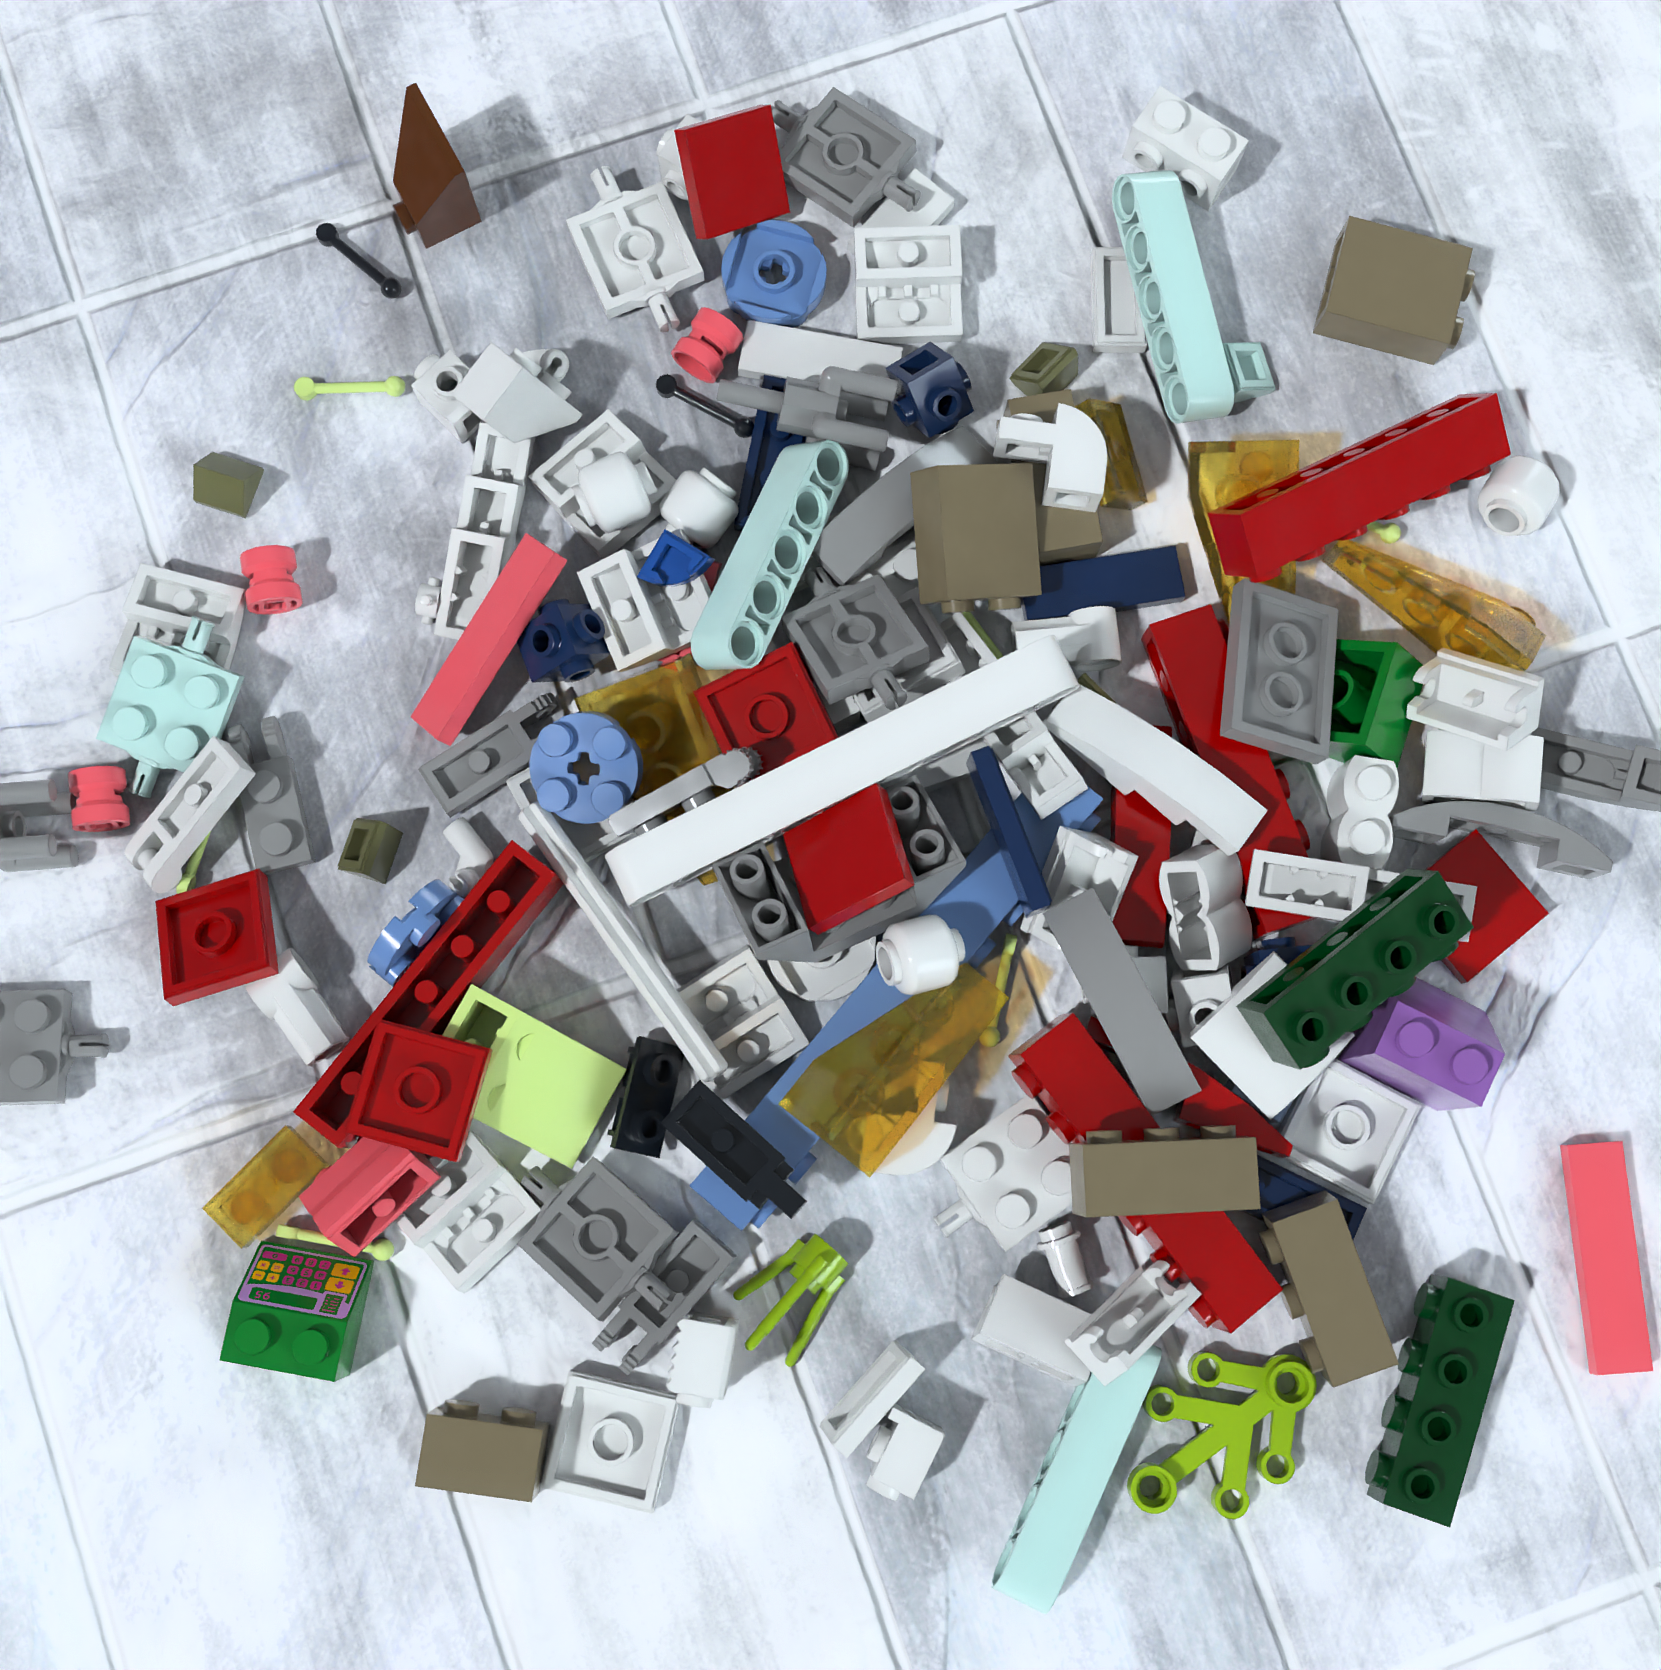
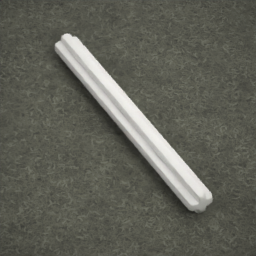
(623, 942)

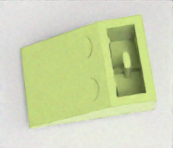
(537, 1080)

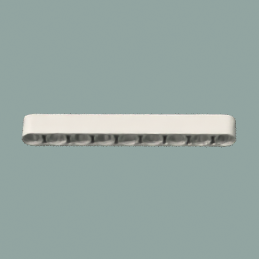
(841, 769)

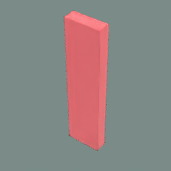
(488, 639)
(1606, 1258)

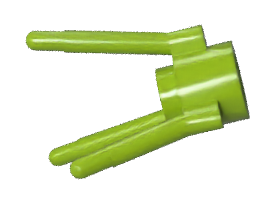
(815, 1268)

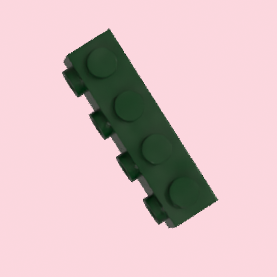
(1355, 968)
(1438, 1398)

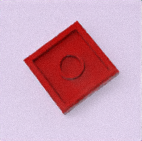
(732, 171)
(768, 709)
(848, 859)
(1501, 908)
(216, 937)
(418, 1090)

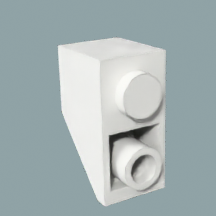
(512, 399)

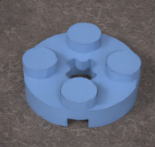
(801, 261)
(608, 745)
(406, 938)

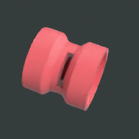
(707, 345)
(271, 579)
(98, 801)

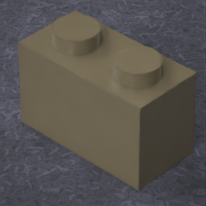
(483, 1451)

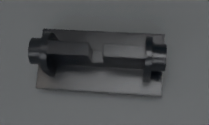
(648, 1097)

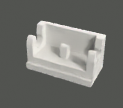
(1477, 699)
(1077, 864)
(1130, 1321)
(1032, 1329)

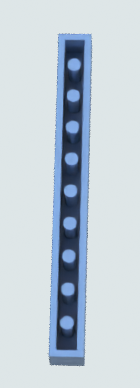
(971, 904)

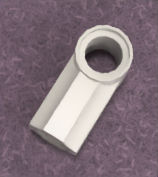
(1086, 637)
(299, 1009)

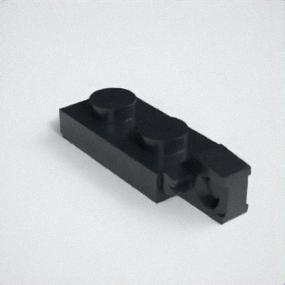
(733, 1150)

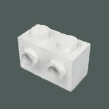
(1186, 141)

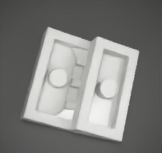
(908, 284)
(560, 473)
(162, 610)
(638, 616)
(742, 1020)
(1240, 1055)
(470, 1214)

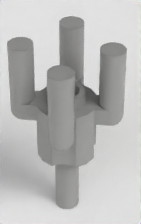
(821, 409)
(37, 851)

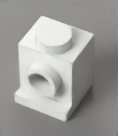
(433, 379)
(902, 1453)

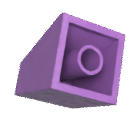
(1428, 1048)

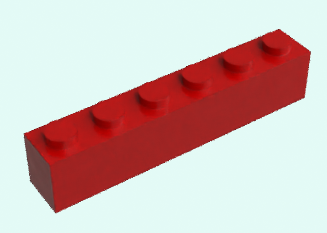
(1358, 486)
(1190, 669)
(433, 986)
(1090, 1095)

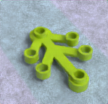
(1229, 1427)

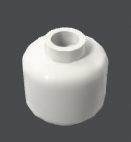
(614, 492)
(1518, 496)
(700, 507)
(920, 954)

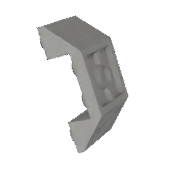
(769, 903)

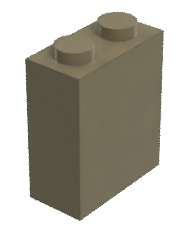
(1394, 291)
(976, 535)

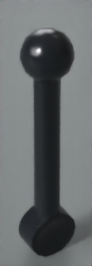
(329, 237)
(667, 388)

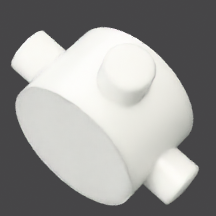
(428, 600)

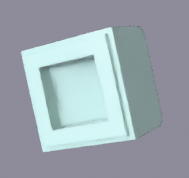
(1248, 370)

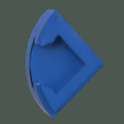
(674, 562)

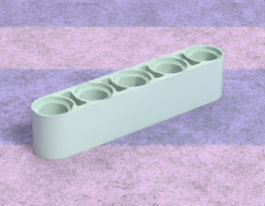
(1172, 296)
(769, 556)
(1071, 1484)

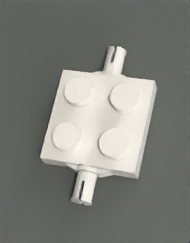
(635, 249)
(1009, 1175)

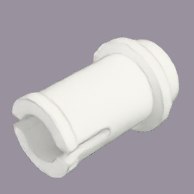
(1065, 1259)

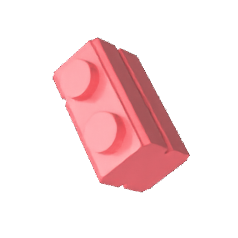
(366, 1192)

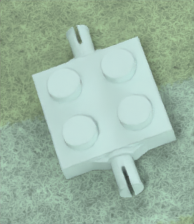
(168, 704)

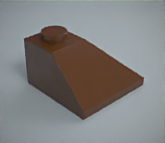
(429, 177)

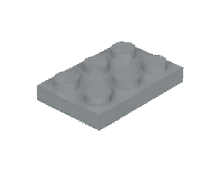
(1279, 672)

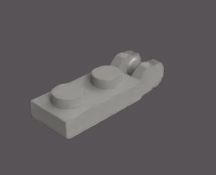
(485, 757)
(687, 791)
(273, 803)
(687, 1269)

